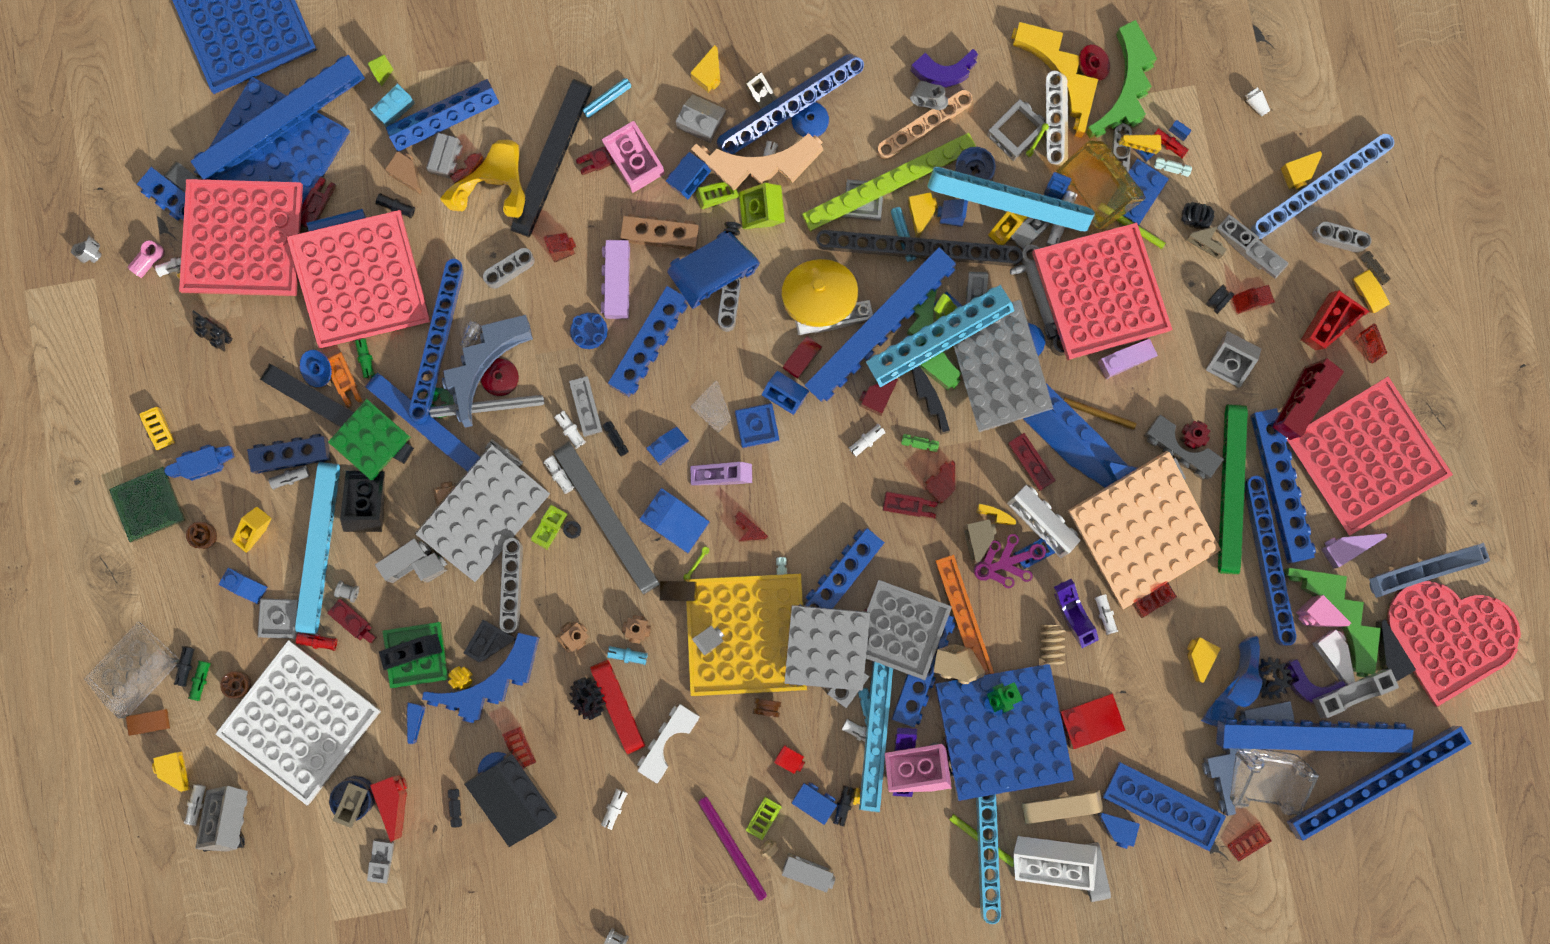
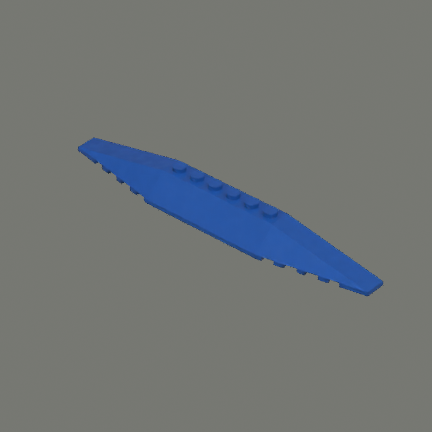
(1071, 436)

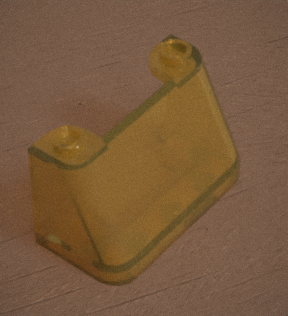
(1102, 182)

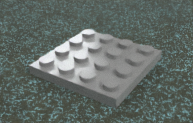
(904, 629)
(827, 647)

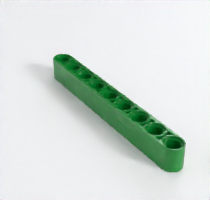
(1232, 489)

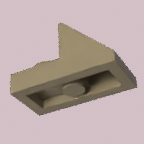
(760, 90)
(1203, 240)
(350, 805)

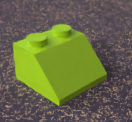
(761, 206)

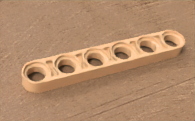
(926, 126)

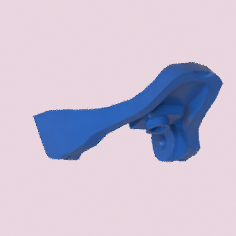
(1242, 689)

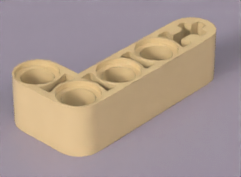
(1063, 807)

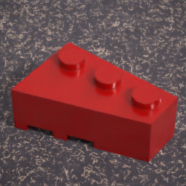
(1332, 319)

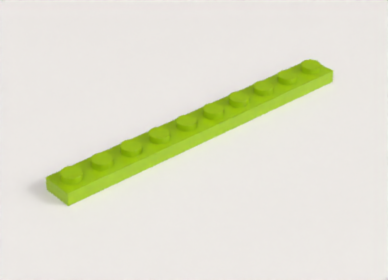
(886, 183)

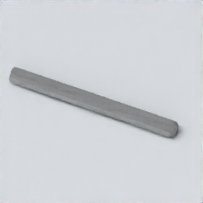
(492, 405)

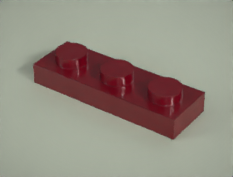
(1031, 462)

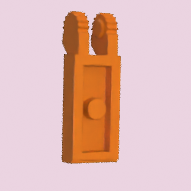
(343, 378)

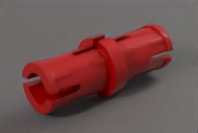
(1171, 144)
(316, 641)

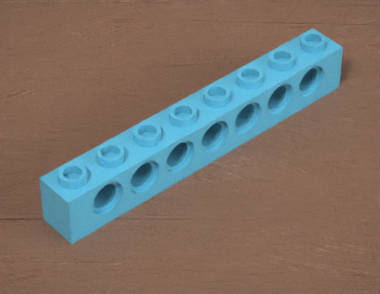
(935, 345)

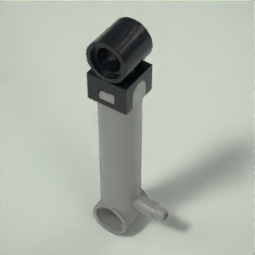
(1040, 296)

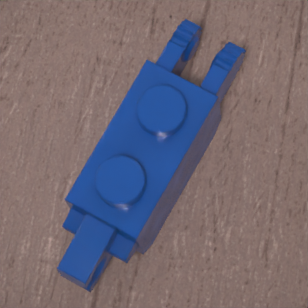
(200, 463)

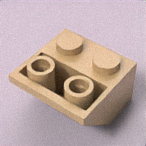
(958, 663)

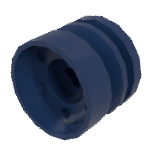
(978, 159)
(339, 790)

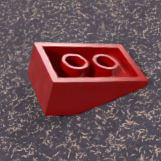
(1091, 721)
(391, 802)

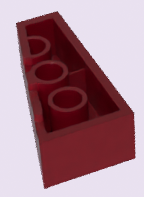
(1307, 397)

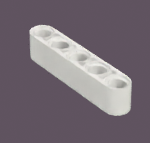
(1052, 110)

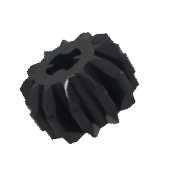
(1197, 215)

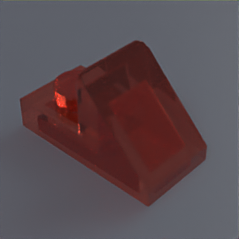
(1253, 299)
(1371, 343)
(754, 533)

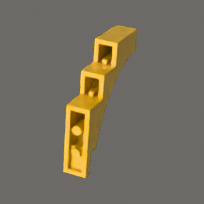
(1045, 46)

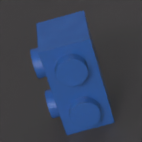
(688, 175)
(785, 392)
(814, 803)

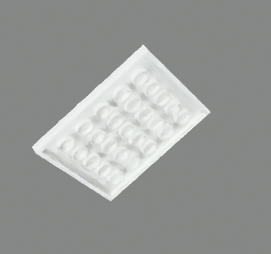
(298, 722)

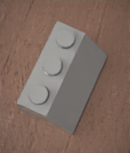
(221, 819)

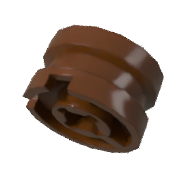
(208, 538)
(227, 686)
(767, 707)

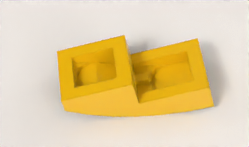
(1371, 291)
(1000, 516)

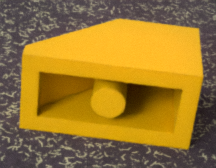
(707, 72)
(1301, 170)
(922, 210)
(1006, 227)
(251, 529)
(1201, 657)
(172, 770)

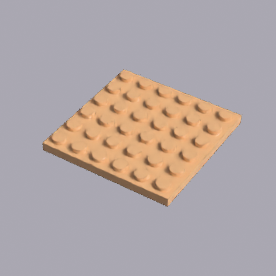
(1144, 529)

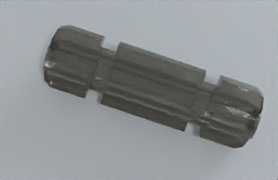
(1374, 266)

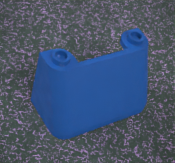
(712, 268)

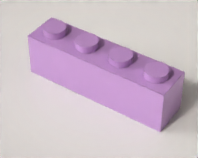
(616, 279)

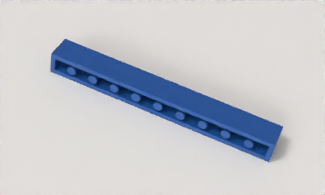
(277, 119)
(880, 324)
(1314, 736)
(1378, 782)

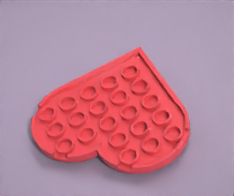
(1452, 638)

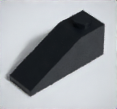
(410, 651)
(1392, 653)

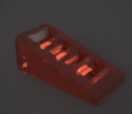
(509, 743)
(1253, 847)

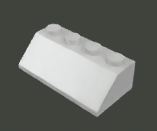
(1043, 521)
(1055, 863)

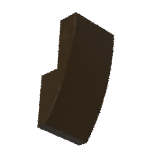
(678, 591)

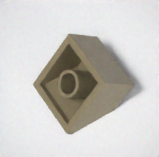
(979, 538)

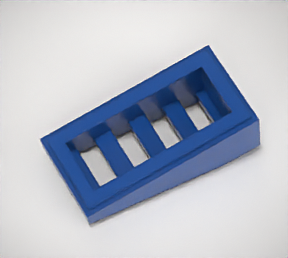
(1057, 186)
(1023, 564)
(414, 719)

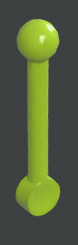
(1030, 152)
(705, 550)

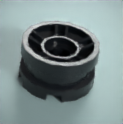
(1220, 299)

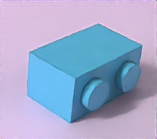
(392, 106)

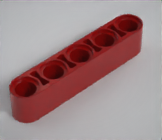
(617, 707)

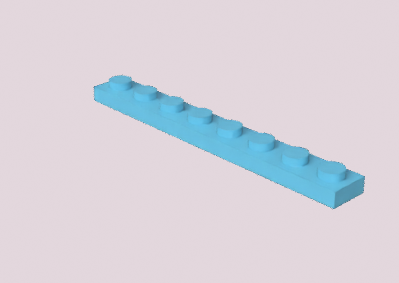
(876, 738)

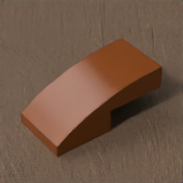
(147, 722)

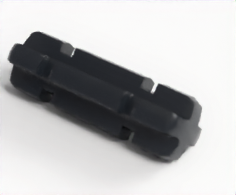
(615, 438)
(454, 808)

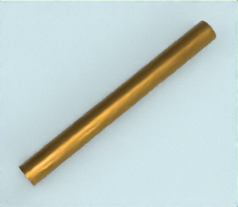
(1101, 414)

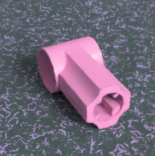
(144, 260)

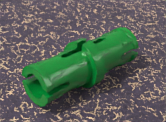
(364, 358)
(199, 680)

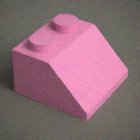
(1321, 613)

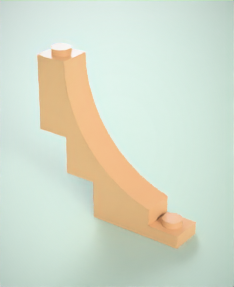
(736, 169)

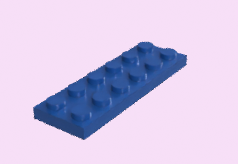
(1164, 806)

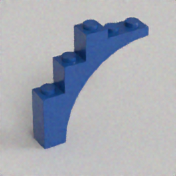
(471, 701)

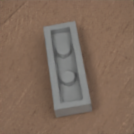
(585, 406)

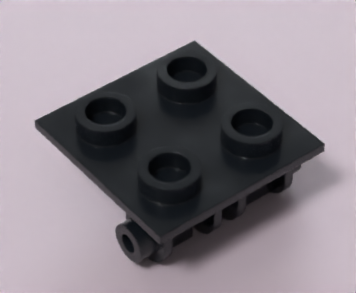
(206, 328)

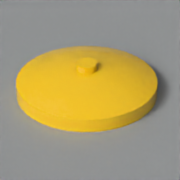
(819, 293)

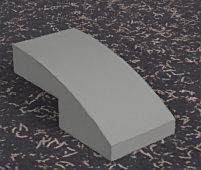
(380, 861)

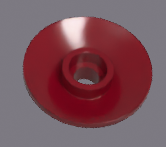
(1094, 62)
(501, 386)

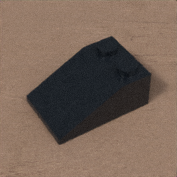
(363, 502)

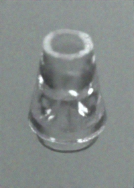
(470, 334)

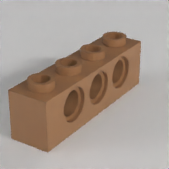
(667, 240)

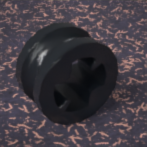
(732, 227)
(568, 534)

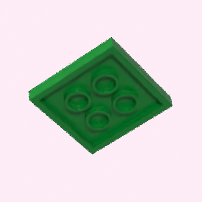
(369, 439)
(420, 671)

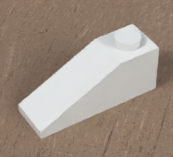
(1336, 655)

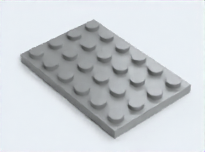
(1003, 372)
(482, 513)

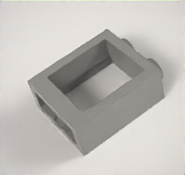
(1003, 142)
(400, 561)
(808, 873)

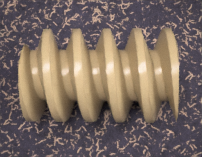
(1052, 644)

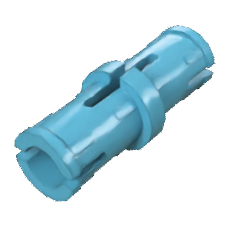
(627, 655)

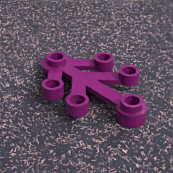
(1007, 563)

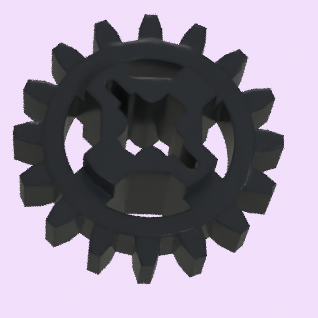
(1274, 669)
(587, 698)

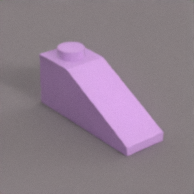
(1127, 358)
(721, 474)
(1346, 548)

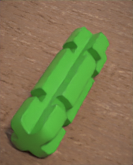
(919, 442)

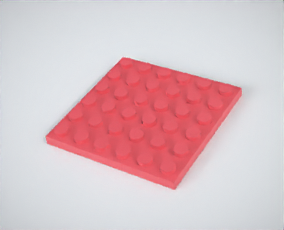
(239, 237)
(359, 279)
(1101, 291)
(1369, 456)

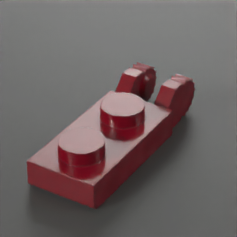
(600, 159)
(316, 202)
(907, 505)

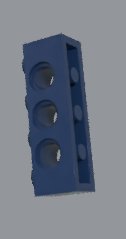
(259, 452)

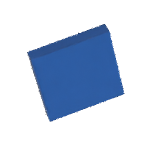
(757, 425)

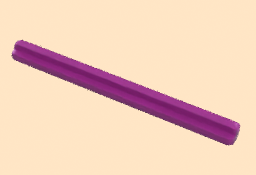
(732, 848)

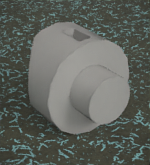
(87, 250)

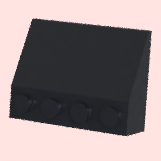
(511, 799)

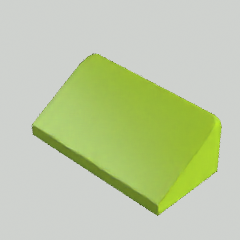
(381, 69)

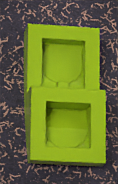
(549, 527)

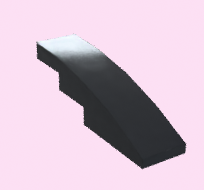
(926, 392)

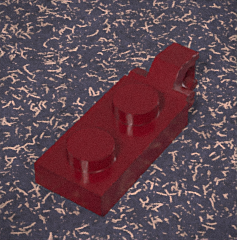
(351, 621)

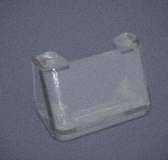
(1273, 779)

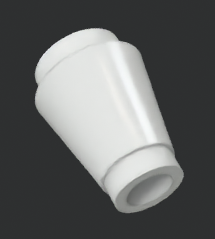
(1257, 101)

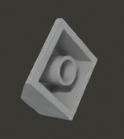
(700, 118)
(1233, 359)

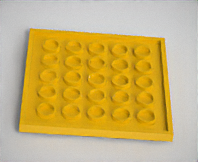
(755, 627)

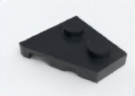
(487, 641)

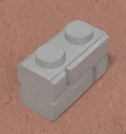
(444, 155)

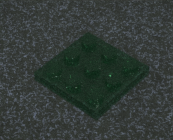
(147, 504)

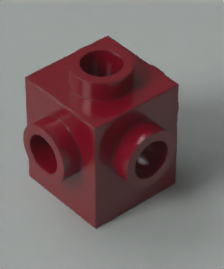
(1189, 437)

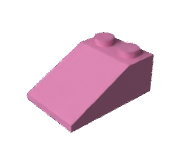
(633, 156)
(918, 769)

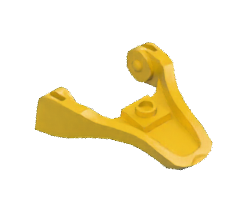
(499, 169)

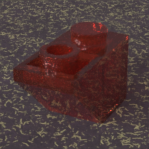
(943, 484)

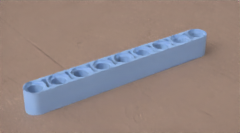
(1330, 182)

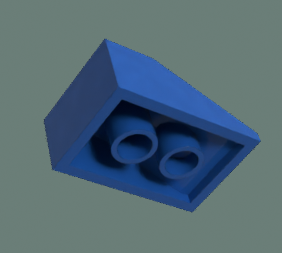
(674, 520)

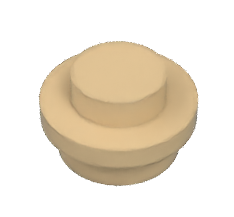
(768, 849)

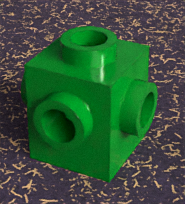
(1004, 697)

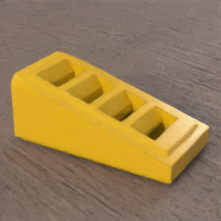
(1146, 143)
(151, 431)

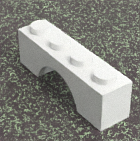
(654, 764)

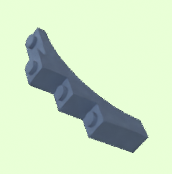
(495, 340)
(1428, 569)
(1222, 765)

